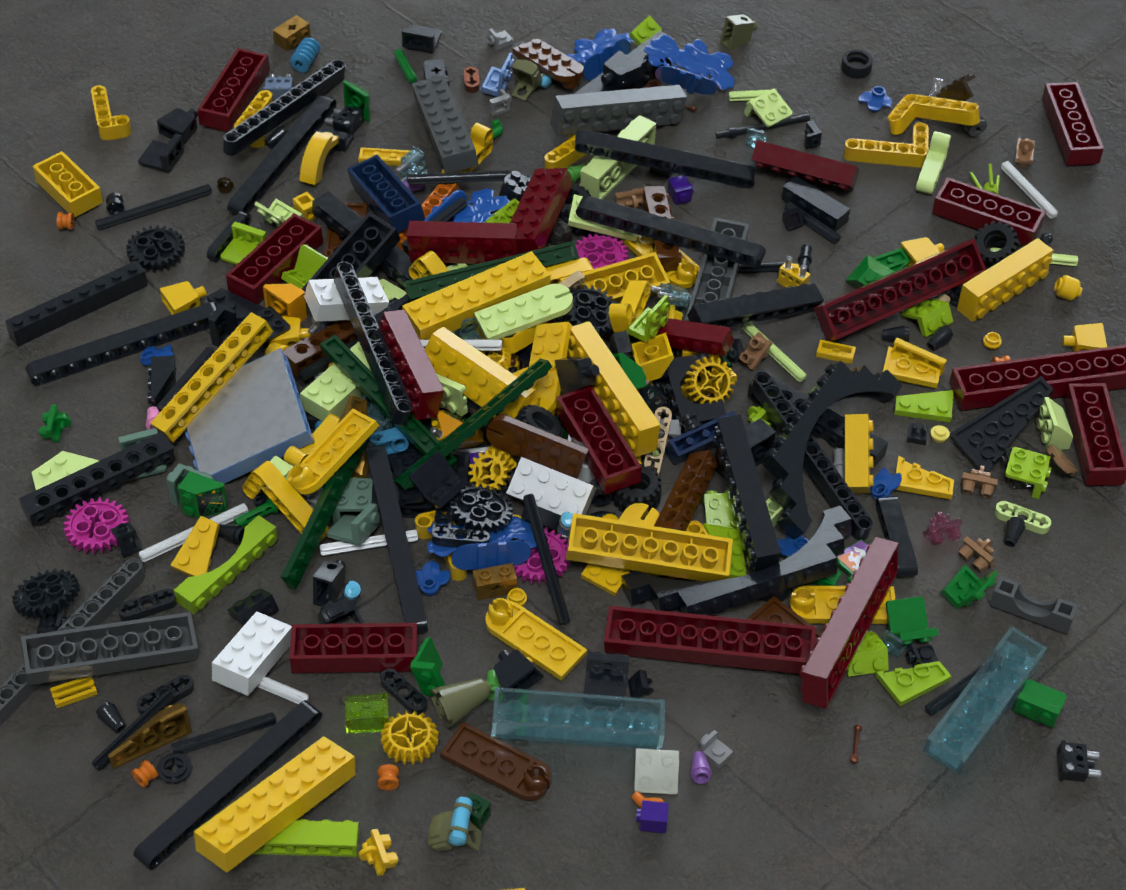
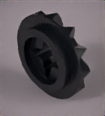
(165, 765)

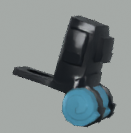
(343, 608)

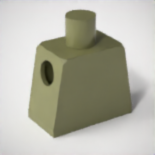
(737, 31)

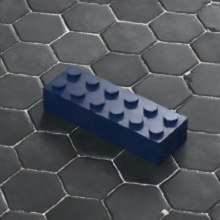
(385, 193)

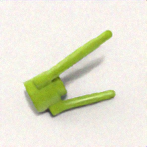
(989, 186)

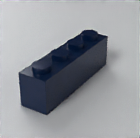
(693, 441)

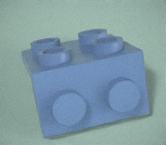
(498, 78)

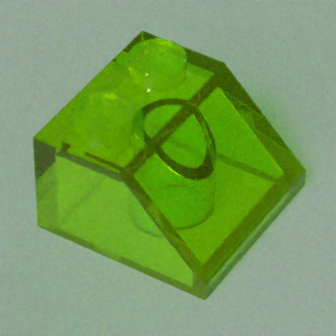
(366, 712)

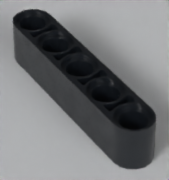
(895, 530)

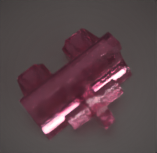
(939, 526)

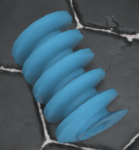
(305, 54)

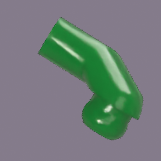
(497, 128)

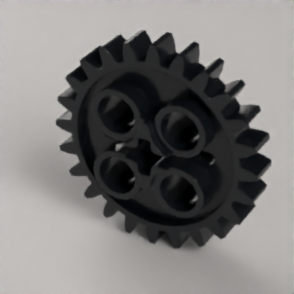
(165, 241)
(590, 306)
(481, 508)
(45, 593)

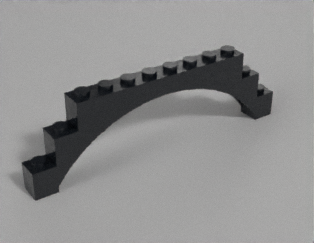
(787, 455)
(810, 563)

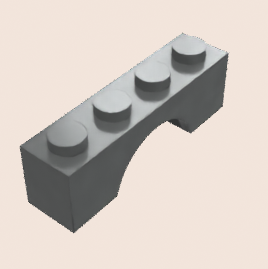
(1012, 599)

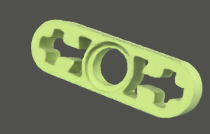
(1030, 514)

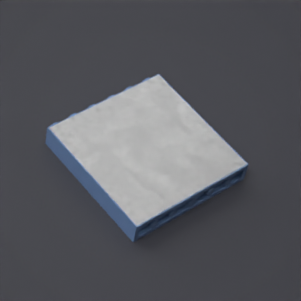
(250, 420)

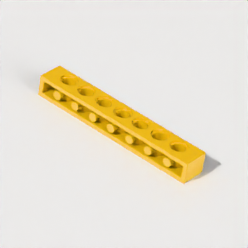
(212, 377)

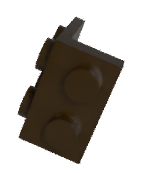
(958, 89)

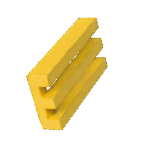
(836, 351)
(73, 688)

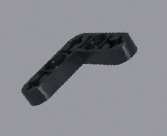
(450, 534)

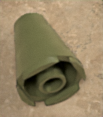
(459, 699)

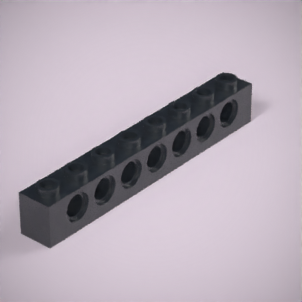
(829, 425)
(88, 478)

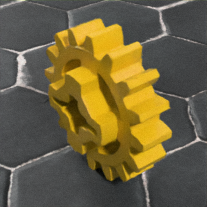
(481, 473)

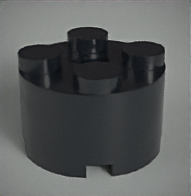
(514, 185)

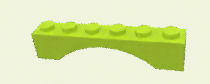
(199, 589)

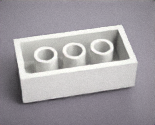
(327, 304)
(550, 488)
(251, 653)

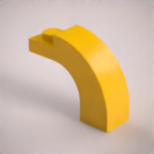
(315, 155)

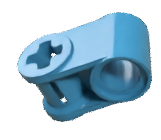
(393, 439)

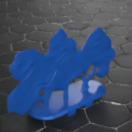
(599, 50)
(695, 61)
(478, 212)
(494, 553)

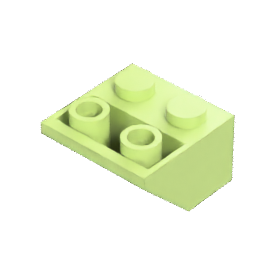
(1054, 425)

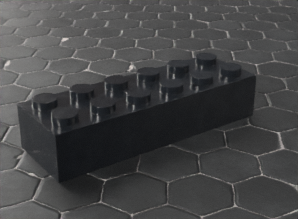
(362, 248)

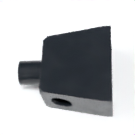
(621, 70)
(179, 123)
(575, 373)
(329, 575)
(516, 670)

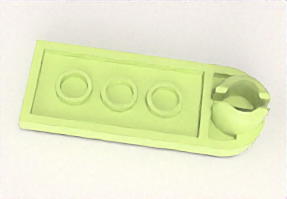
(524, 311)

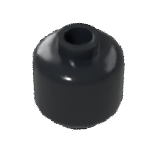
(599, 497)

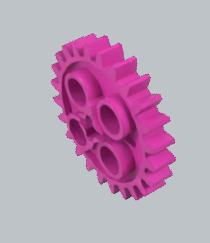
(602, 250)
(92, 524)
(533, 569)

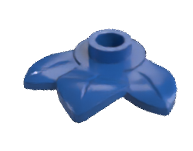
(876, 99)
(154, 352)
(885, 483)
(790, 546)
(431, 578)

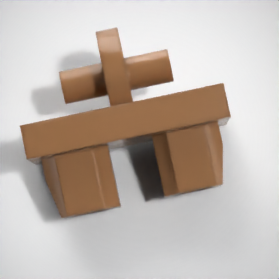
(1024, 152)
(630, 198)
(755, 351)
(978, 479)
(979, 550)

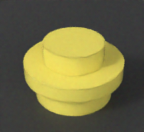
(939, 434)

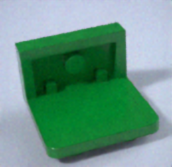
(967, 587)
(909, 620)
(427, 667)
(1040, 703)

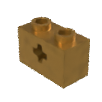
(291, 33)
(494, 581)

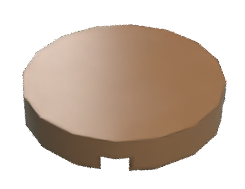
(1062, 460)

